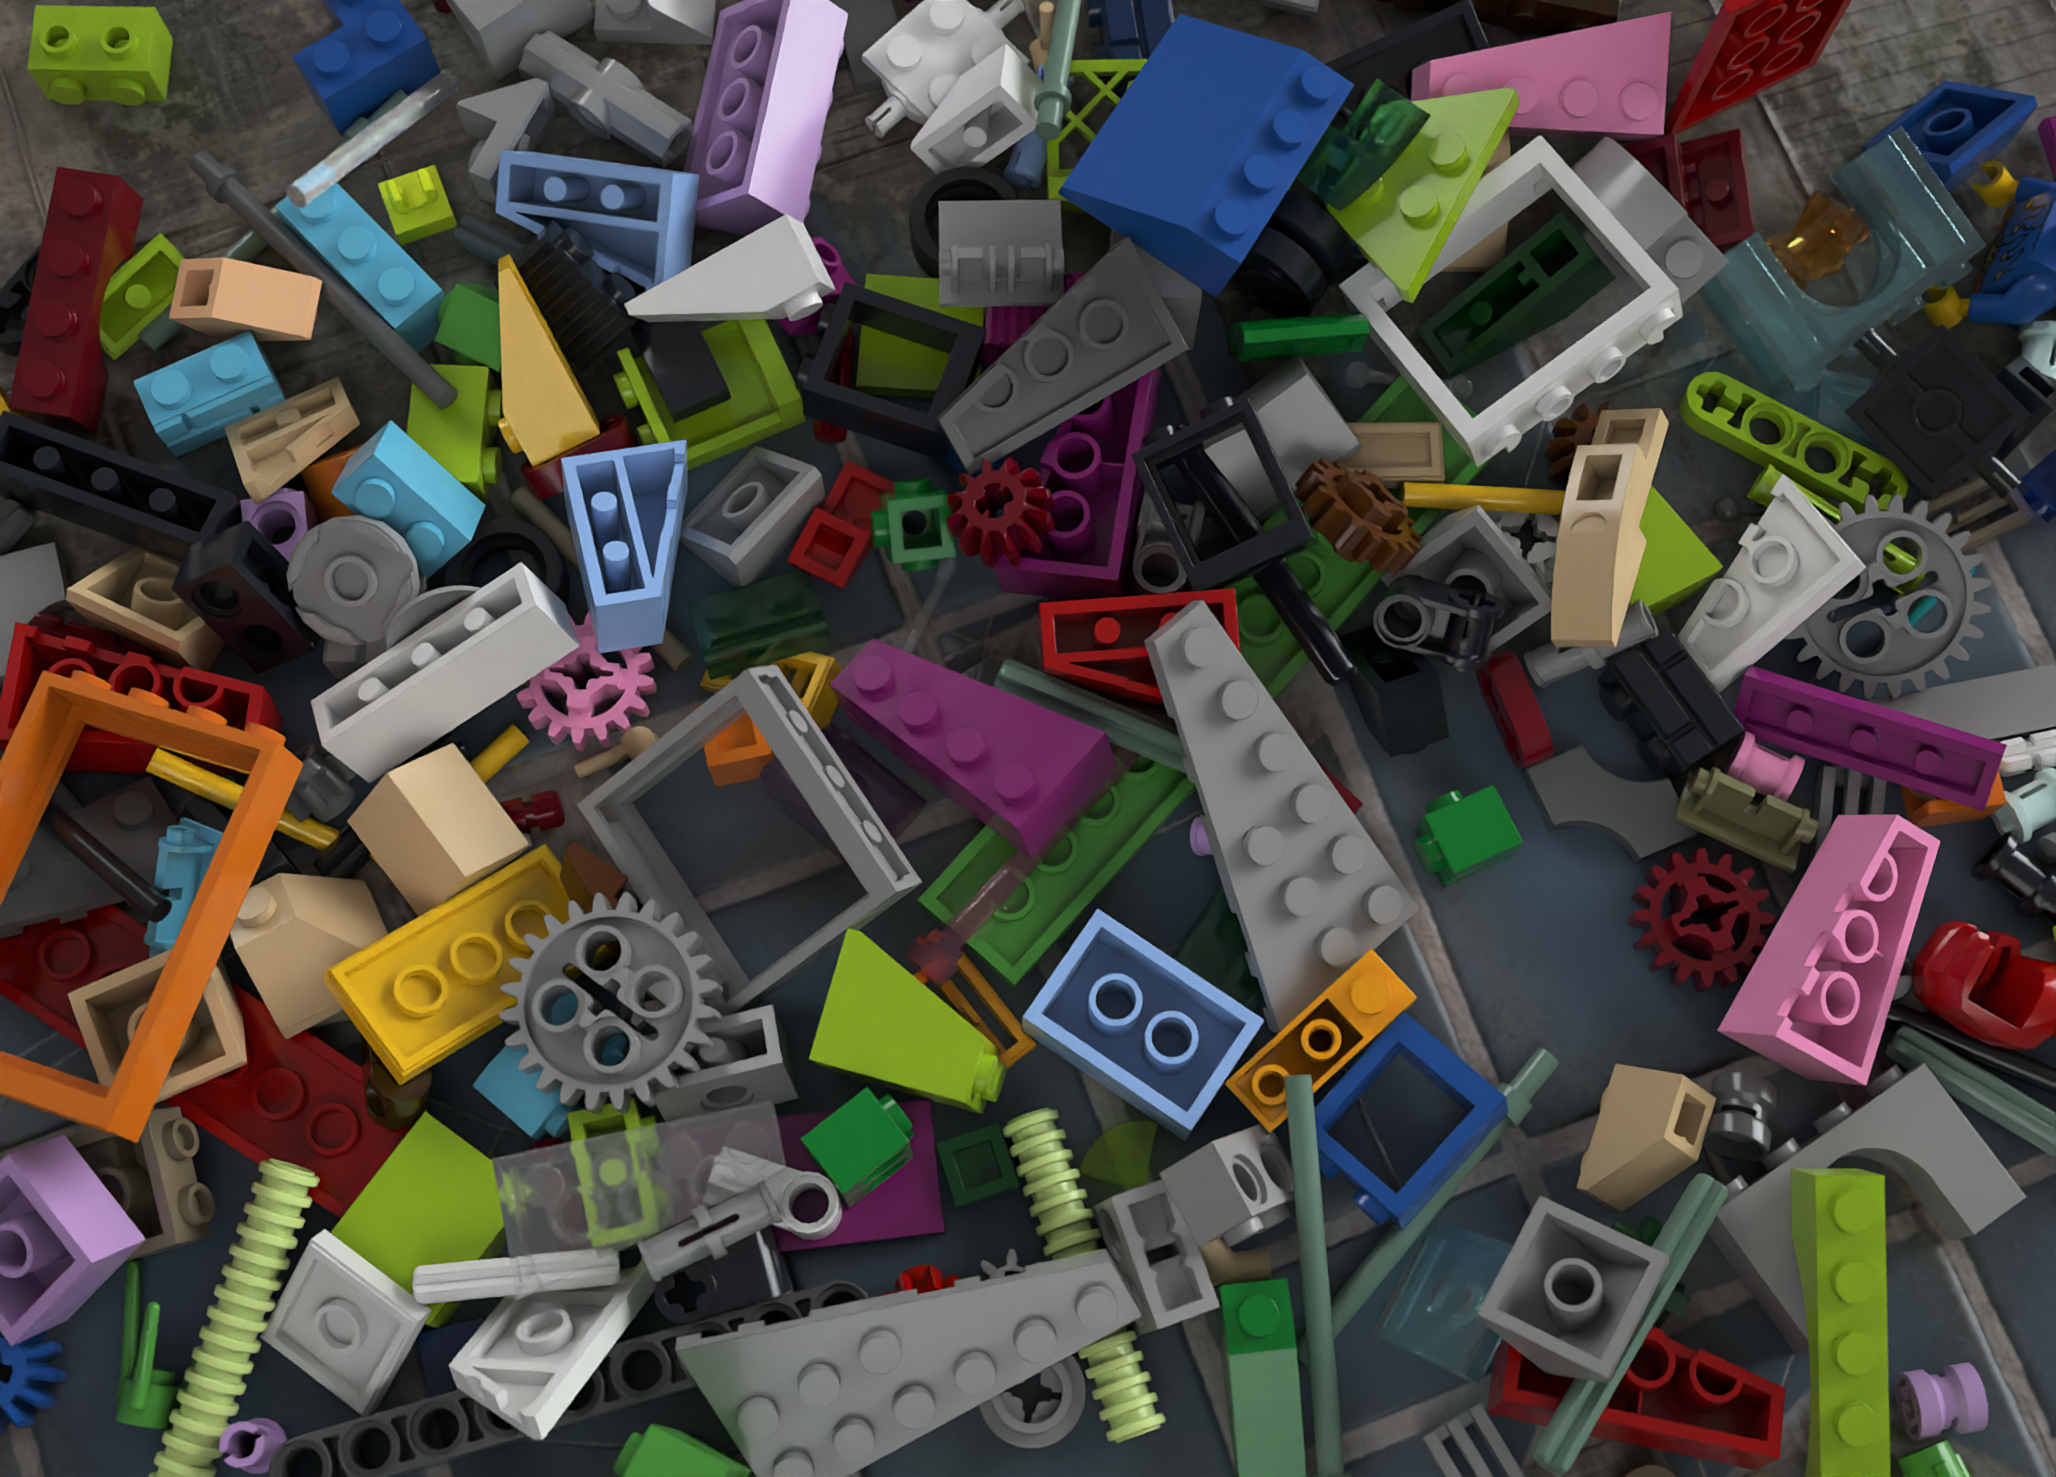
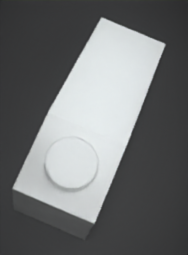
(756, 278)

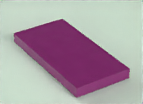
(897, 1209)

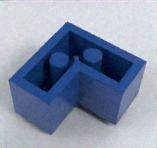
(365, 59)

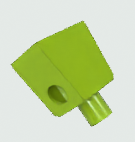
(1673, 560)

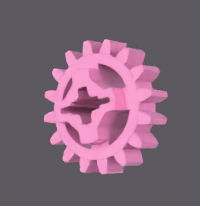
(585, 705)

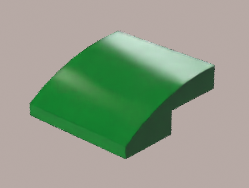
(1298, 336)

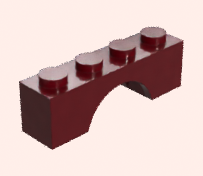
(60, 358)

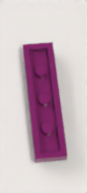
(1869, 738)

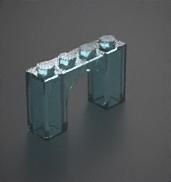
(1917, 242)

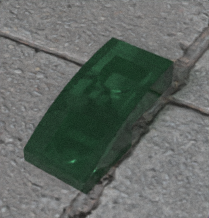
(1372, 140)

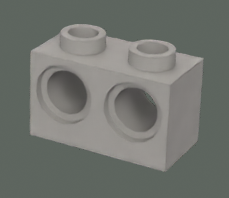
(1233, 1186)
(1155, 1256)

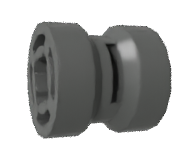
(1740, 1117)

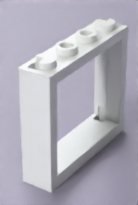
(1589, 360)

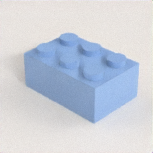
(1141, 1024)

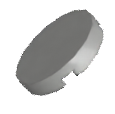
(352, 578)

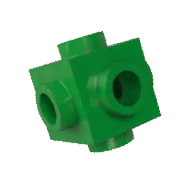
(920, 548)

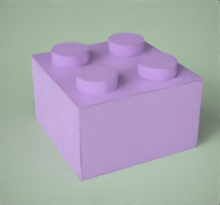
(56, 1237)

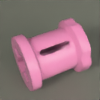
(1763, 768)

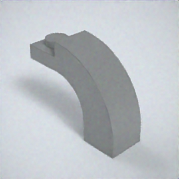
(1650, 216)

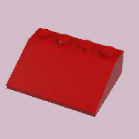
(1751, 51)

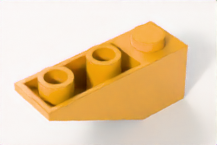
(1322, 1037)

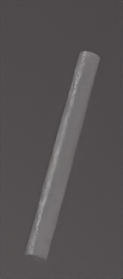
(372, 138)

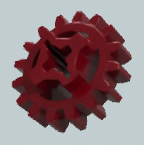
(1693, 895)

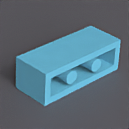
(368, 263)

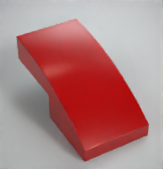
(840, 532)

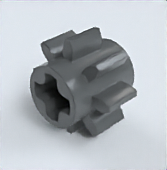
(321, 785)

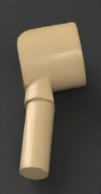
(1040, 47)
(631, 745)

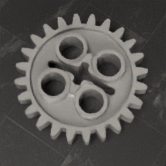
(1902, 649)
(574, 1050)

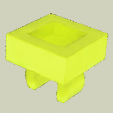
(417, 204)

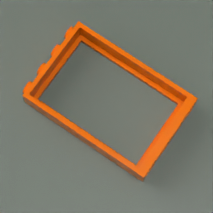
(27, 782)

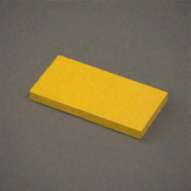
(443, 972)

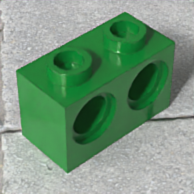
(861, 1144)

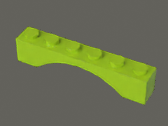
(1843, 1277)

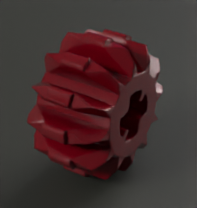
(976, 519)

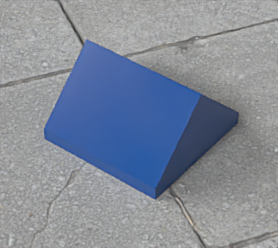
(1962, 127)

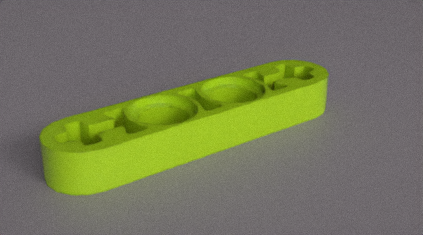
(1796, 436)

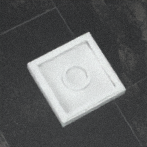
(345, 1323)

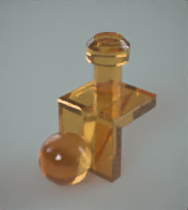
(1818, 239)

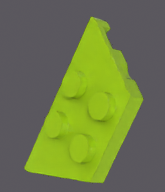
(1421, 196)

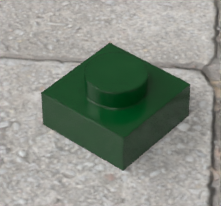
(977, 1166)

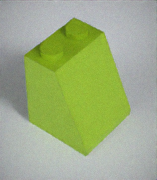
(900, 1034)

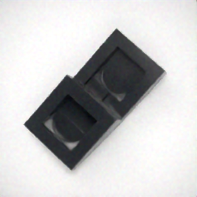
(680, 366)

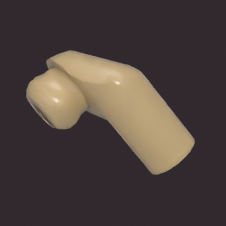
(1234, 1267)

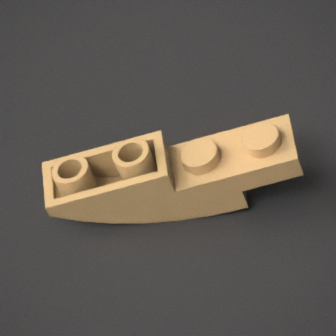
(1600, 529)

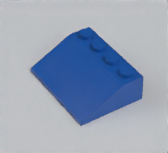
(1206, 146)

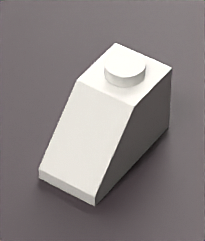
(980, 114)

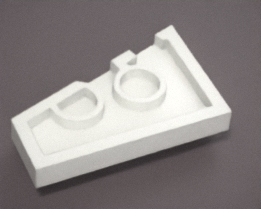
(1774, 584)

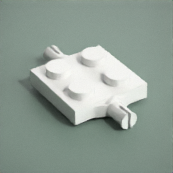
(929, 54)

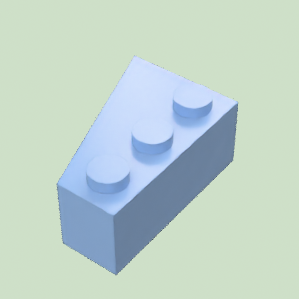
(629, 214)
(626, 537)

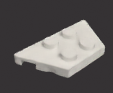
(545, 1347)

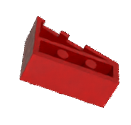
(1102, 639)

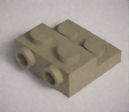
(153, 1180)

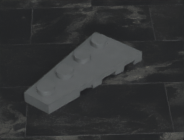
(1073, 356)
(58, 885)

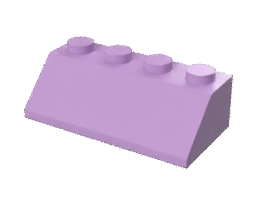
(764, 111)

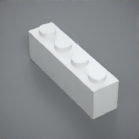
(444, 673)

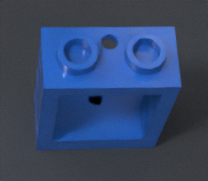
(1451, 1075)

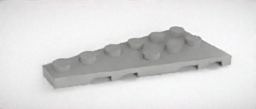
(1280, 833)
(891, 1367)

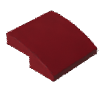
(1707, 180)

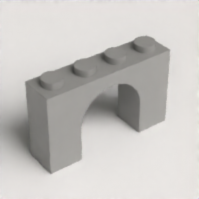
(1904, 1125)

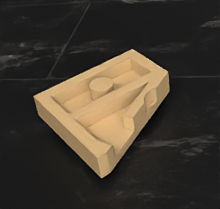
(290, 436)

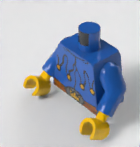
(2021, 264)

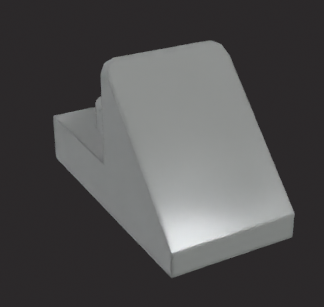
(655, 21)
(504, 120)

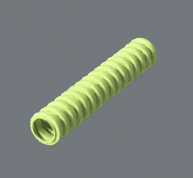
(1069, 1234)
(236, 1320)

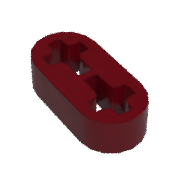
(547, 479)
(1515, 710)

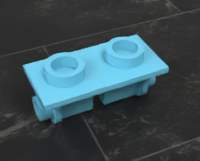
(181, 868)

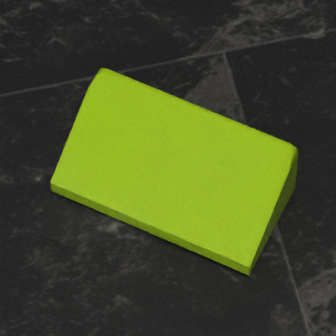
(138, 294)

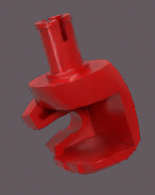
(1986, 986)

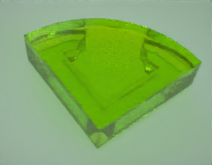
(1121, 1154)

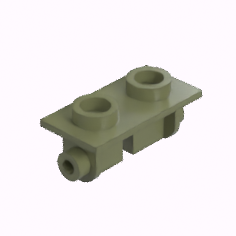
(1728, 813)

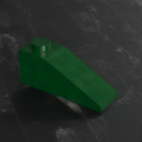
(1517, 297)

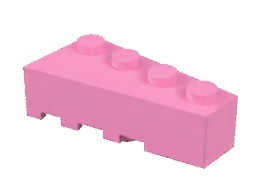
(1571, 82)
(1837, 952)

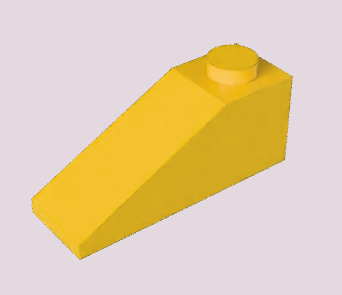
(540, 393)

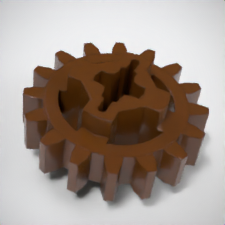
(1358, 516)

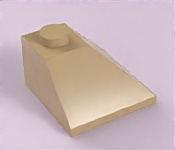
(297, 930)

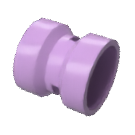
(1937, 1402)

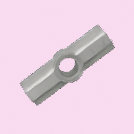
(607, 98)

